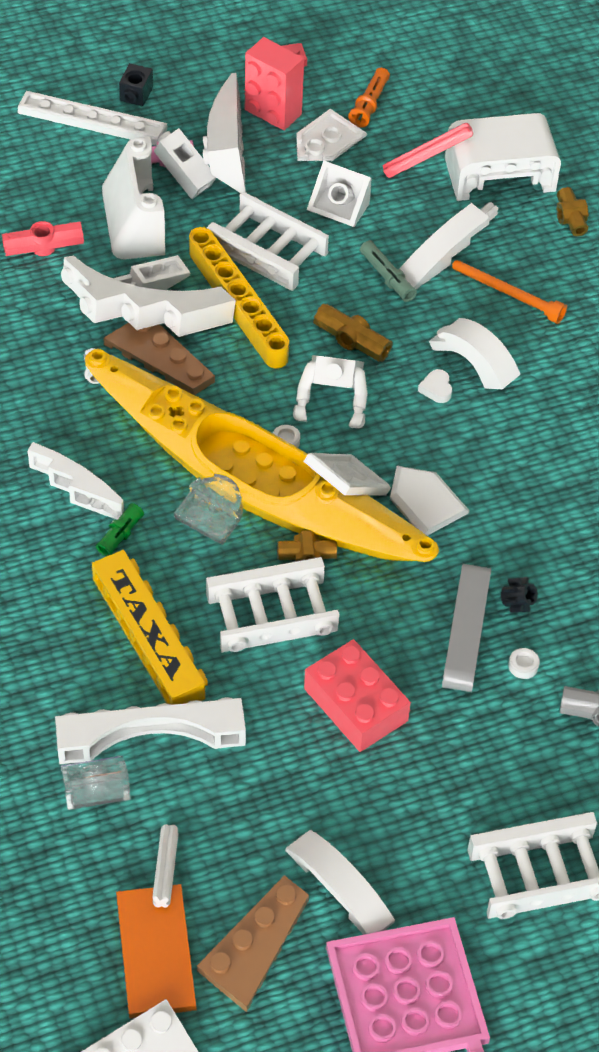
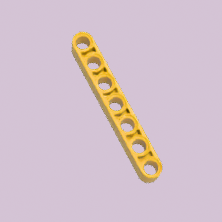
(249, 310)

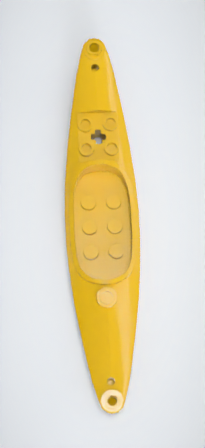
(264, 466)

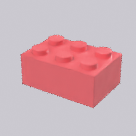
(274, 83)
(356, 695)

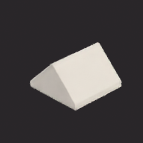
(340, 194)

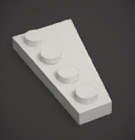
(150, 1032)

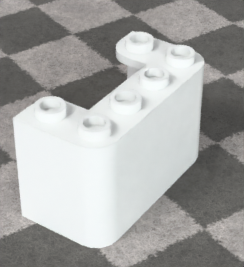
(501, 150)

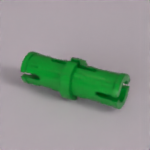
(125, 522)

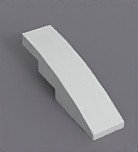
(445, 243)
(157, 274)
(84, 487)

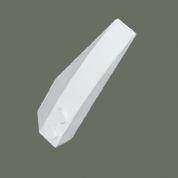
(224, 137)

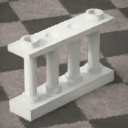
(263, 260)
(268, 580)
(532, 836)

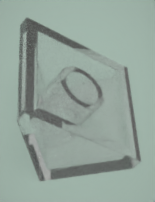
(95, 782)

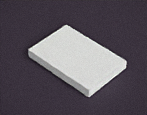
(347, 474)

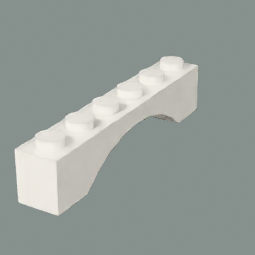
(211, 722)

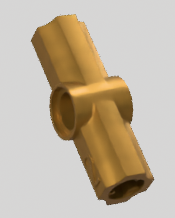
(353, 332)

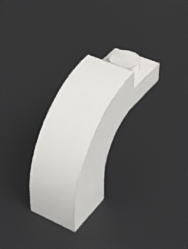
(481, 349)

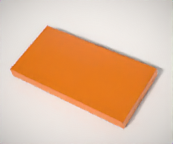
(155, 951)

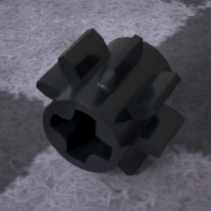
(519, 594)

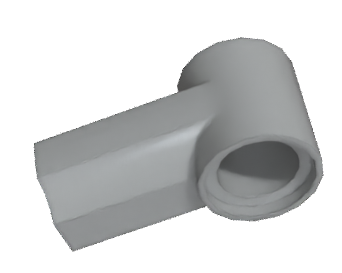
(580, 703)

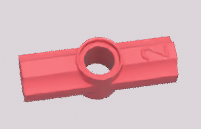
(42, 238)

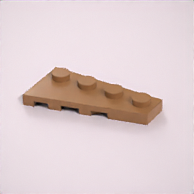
(162, 354)
(247, 952)

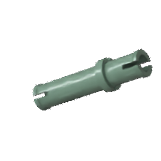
(401, 286)

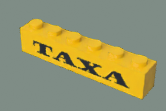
(148, 630)

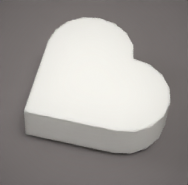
(436, 386)

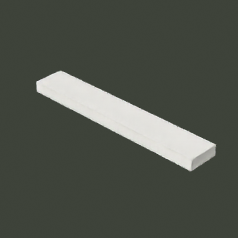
(90, 117)

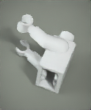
(333, 373)

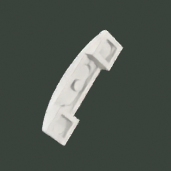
(342, 881)

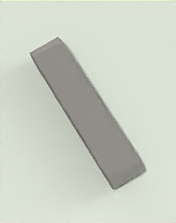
(466, 628)

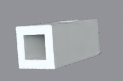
(184, 162)

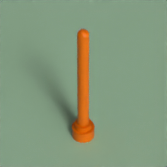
(554, 311)

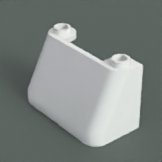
(132, 216)

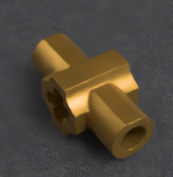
(572, 211)
(305, 547)

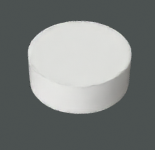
(289, 434)
(524, 663)

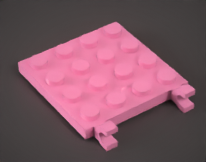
(408, 990)

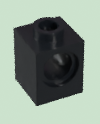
(136, 84)

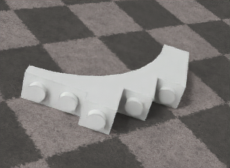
(145, 307)

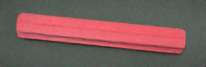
(428, 150)

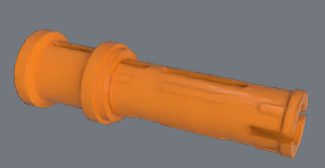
(378, 80)

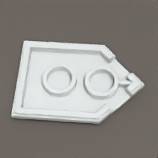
(327, 137)
(425, 499)

